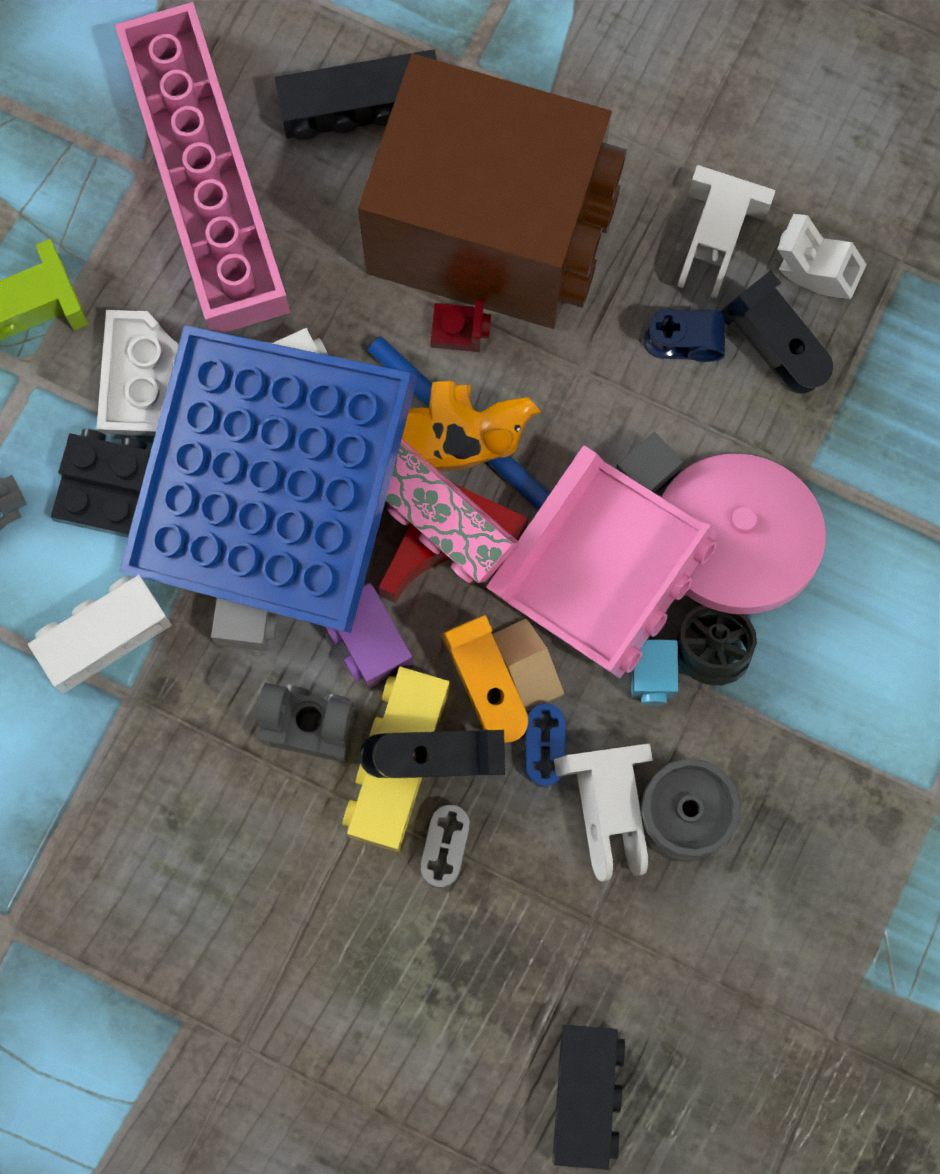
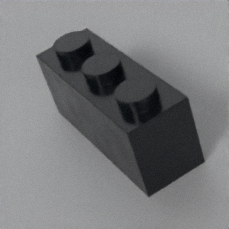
(587, 1097)

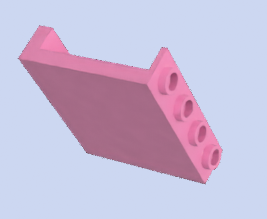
(603, 562)

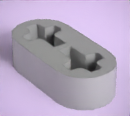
(455, 848)

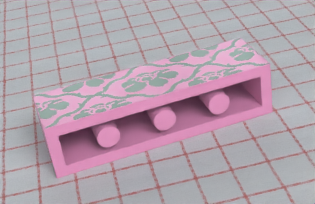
(446, 517)

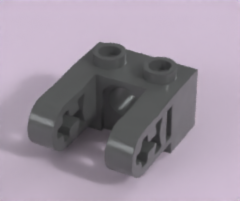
(279, 717)

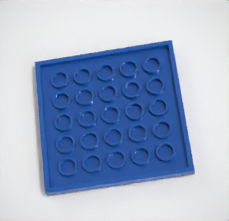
(269, 476)

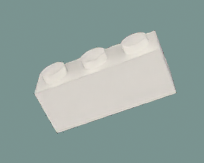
(98, 633)

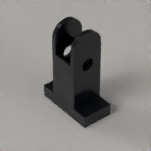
(773, 329)
(434, 754)

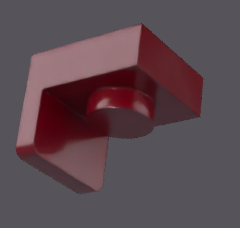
(460, 326)

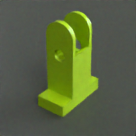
(39, 295)

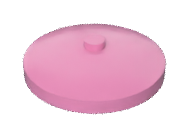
(765, 531)

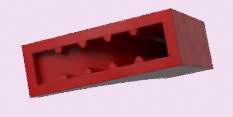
(415, 558)

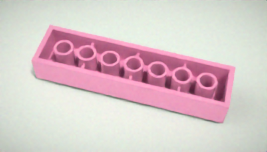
(202, 169)

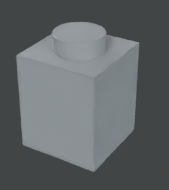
(243, 626)

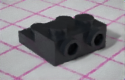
(100, 482)

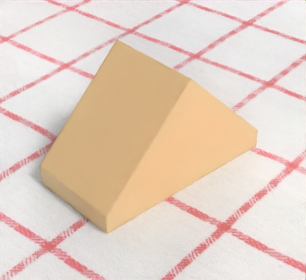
(528, 664)

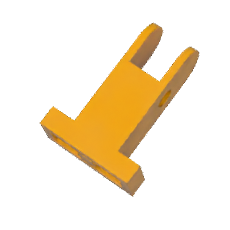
(482, 669)

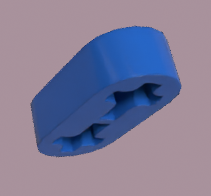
(534, 745)

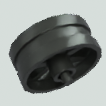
(715, 643)

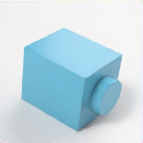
(656, 673)

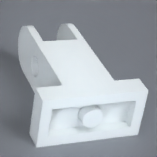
(725, 208)
(610, 803)

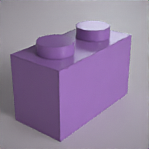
(373, 643)

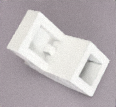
(819, 263)

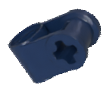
(690, 335)

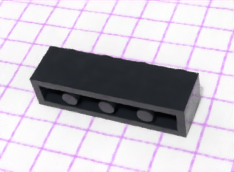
(341, 96)

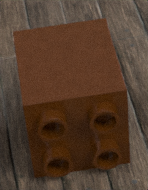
(490, 192)

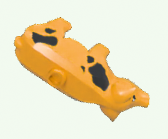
(459, 437)

